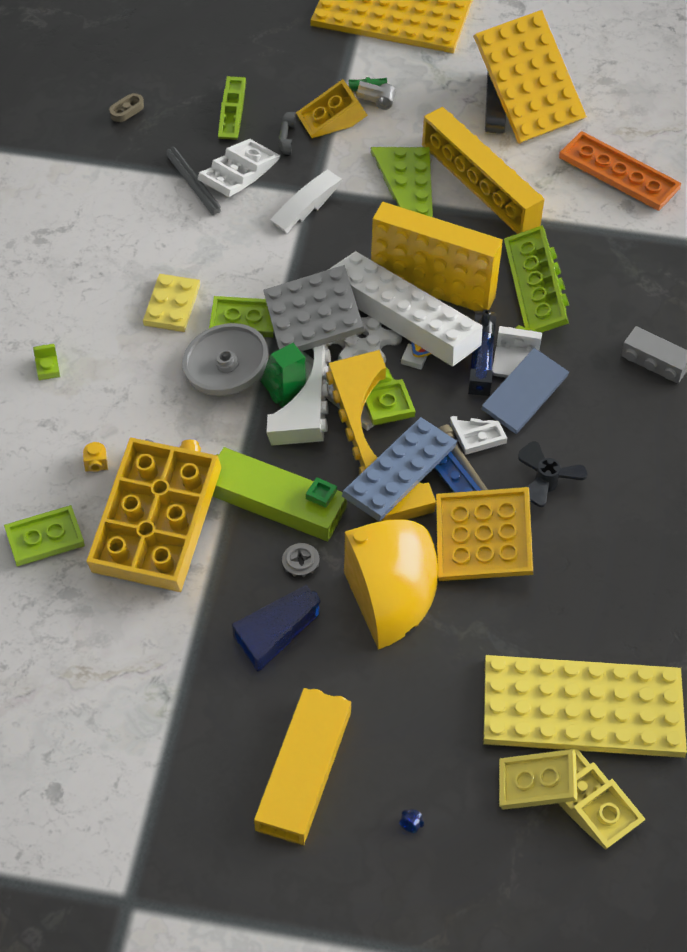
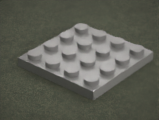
(314, 310)

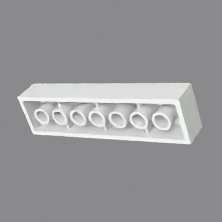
(411, 311)

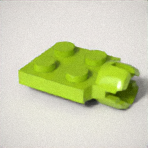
(389, 401)

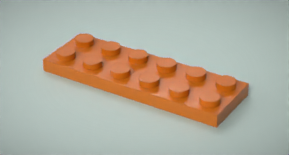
(620, 170)

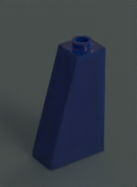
(275, 625)

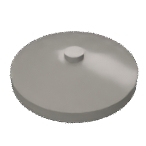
(225, 359)

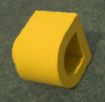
(95, 457)

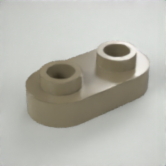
(126, 107)

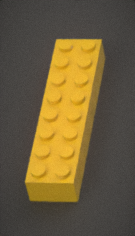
(482, 171)

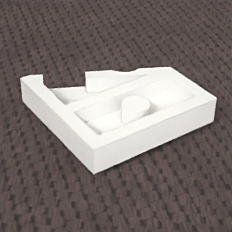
(478, 434)

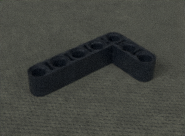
(495, 114)

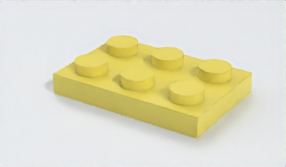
(171, 302)
(537, 779)

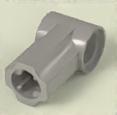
(382, 95)

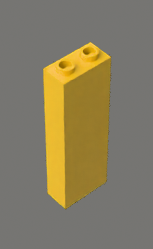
(303, 766)

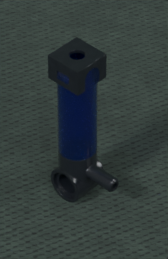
(482, 357)

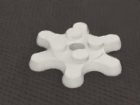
(376, 339)

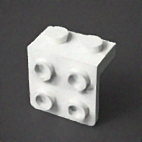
(512, 348)

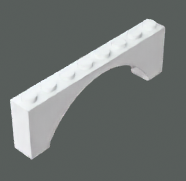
(304, 415)

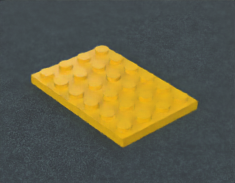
(529, 76)

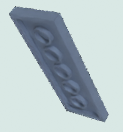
(399, 469)

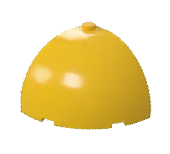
(391, 576)

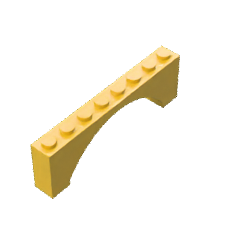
(352, 384)

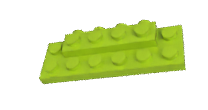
(537, 280)

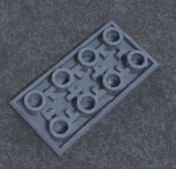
(525, 390)

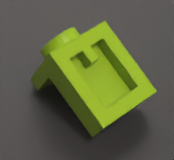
(46, 361)

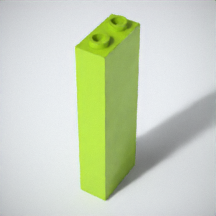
(275, 494)

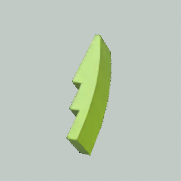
(232, 108)

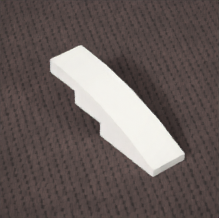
(305, 200)

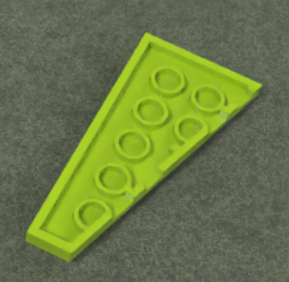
(407, 176)

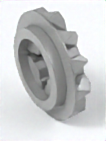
(291, 557)

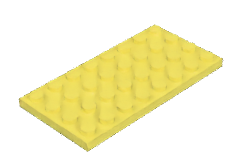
(584, 706)

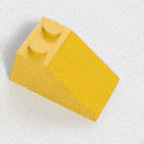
(332, 111)

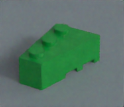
(285, 374)

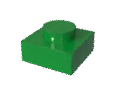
(321, 492)

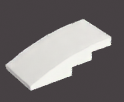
(238, 167)

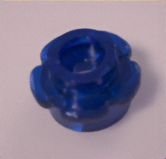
(411, 820)

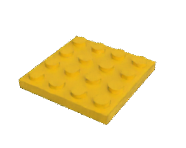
(484, 534)

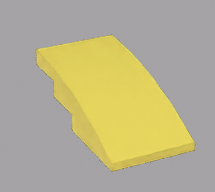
(601, 805)

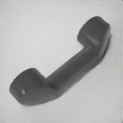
(285, 144)

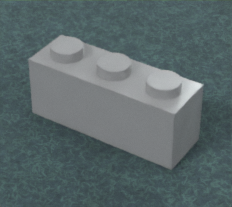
(655, 354)

